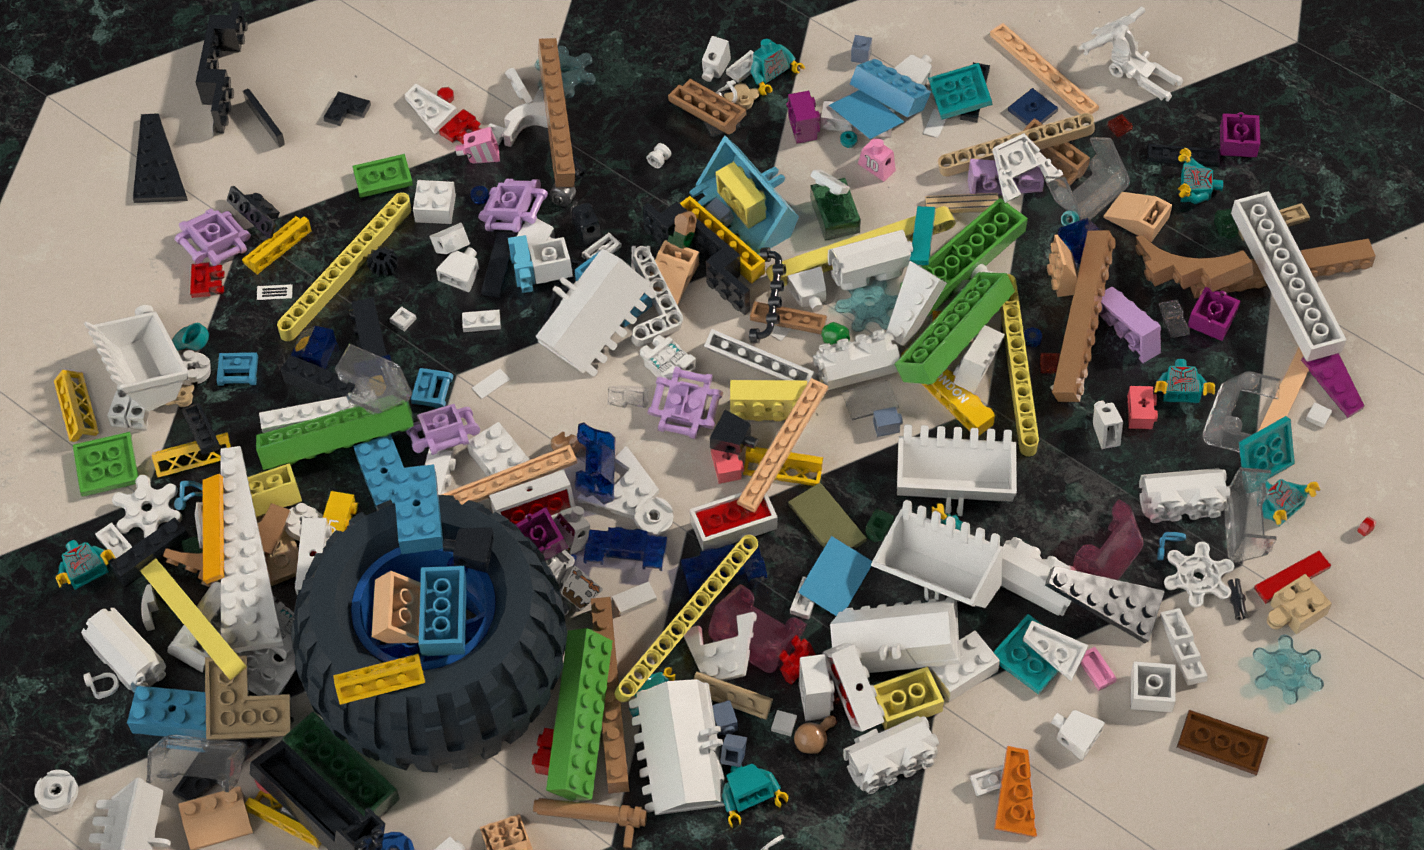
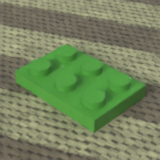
(382, 175)

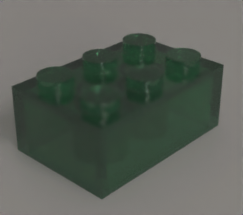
(835, 213)

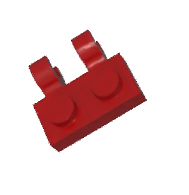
(458, 125)
(201, 279)
(792, 663)

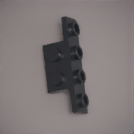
(255, 210)

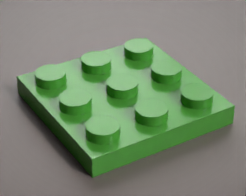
(105, 464)

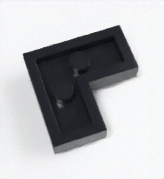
(346, 104)

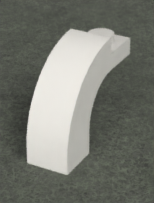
(522, 117)

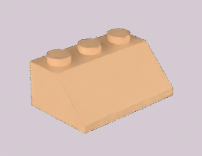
(396, 609)
(215, 818)

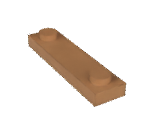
(790, 318)

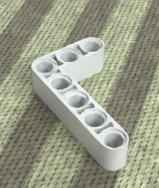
(663, 296)

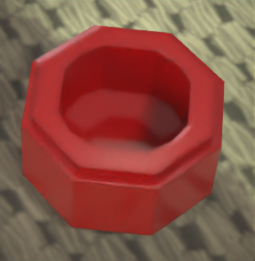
(446, 94)
(1367, 526)

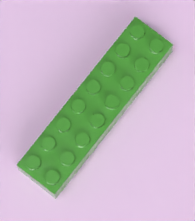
(974, 246)
(954, 328)
(329, 433)
(579, 715)

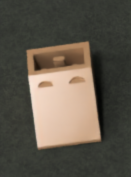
(1139, 213)
(676, 267)
(1062, 268)
(506, 835)

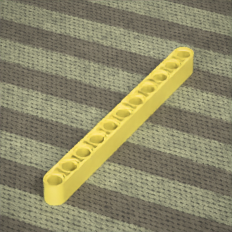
(819, 258)
(343, 267)
(1019, 371)
(193, 619)
(683, 625)

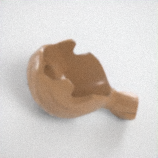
(561, 441)
(812, 737)

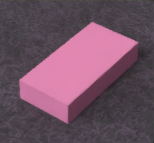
(1097, 669)

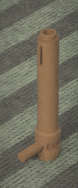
(595, 812)

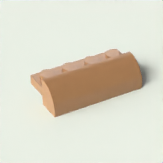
(707, 106)
(1064, 157)

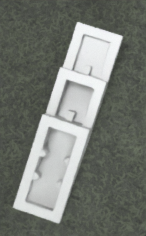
(1183, 646)

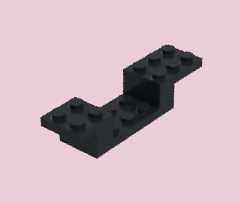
(212, 83)
(723, 261)

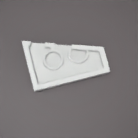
(430, 108)
(1057, 649)

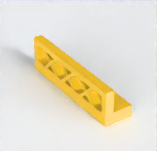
(277, 245)
(70, 405)
(184, 449)
(800, 462)
(379, 679)
(277, 819)

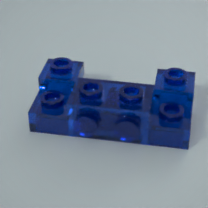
(599, 465)
(626, 544)
(699, 568)

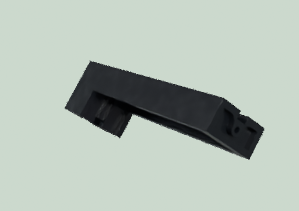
(315, 801)

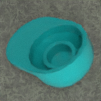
(191, 337)

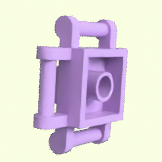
(510, 205)
(214, 235)
(685, 403)
(443, 428)

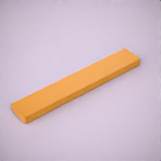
(213, 529)

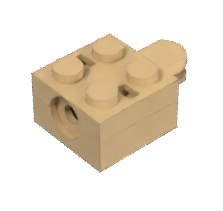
(1298, 605)

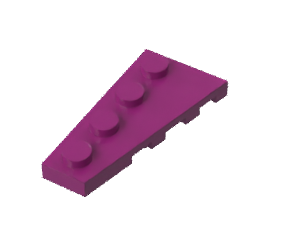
(1337, 383)

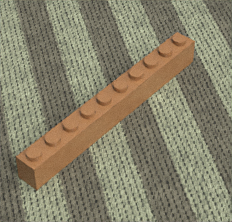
(556, 113)
(1320, 260)
(1083, 316)
(612, 715)

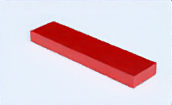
(1311, 566)

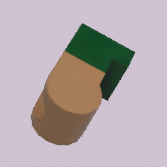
(684, 230)

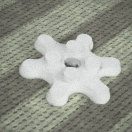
(145, 494)
(1202, 563)

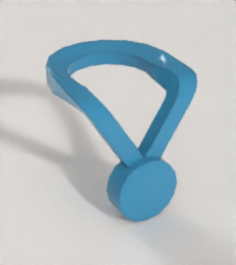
(180, 503)
(1174, 536)

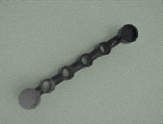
(774, 301)

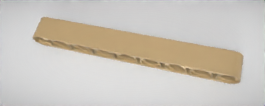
(1040, 133)

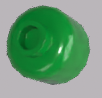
(833, 332)

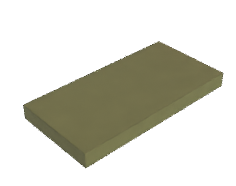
(826, 517)

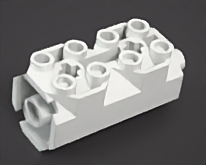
(877, 257)
(856, 360)
(1189, 492)
(1027, 573)
(123, 649)
(892, 753)

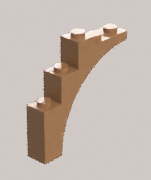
(1186, 271)
(270, 530)

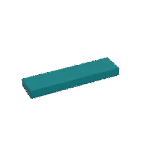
(923, 235)

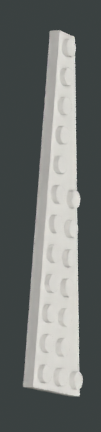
(247, 599)

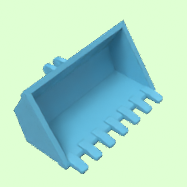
(779, 215)

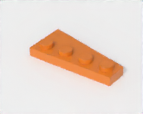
(1015, 802)

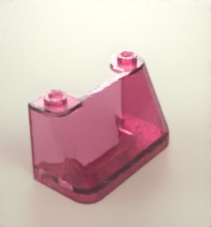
(1117, 551)
(769, 635)

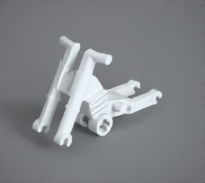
(1126, 57)

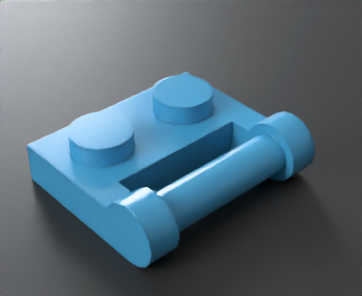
(237, 364)
(426, 385)

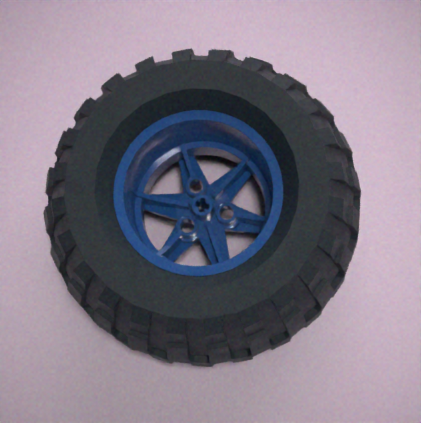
(467, 698)

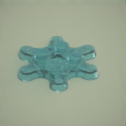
(576, 71)
(864, 314)
(1288, 657)

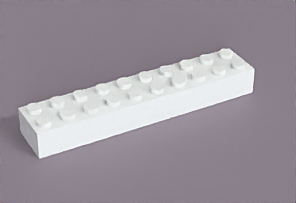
(1288, 276)

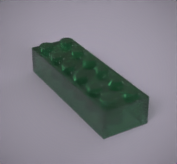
(341, 766)

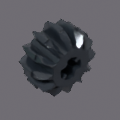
(382, 261)

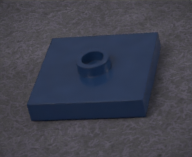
(1032, 106)

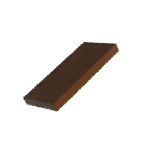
(1222, 742)

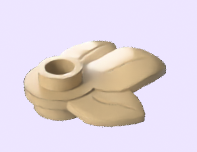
(745, 95)
(184, 396)

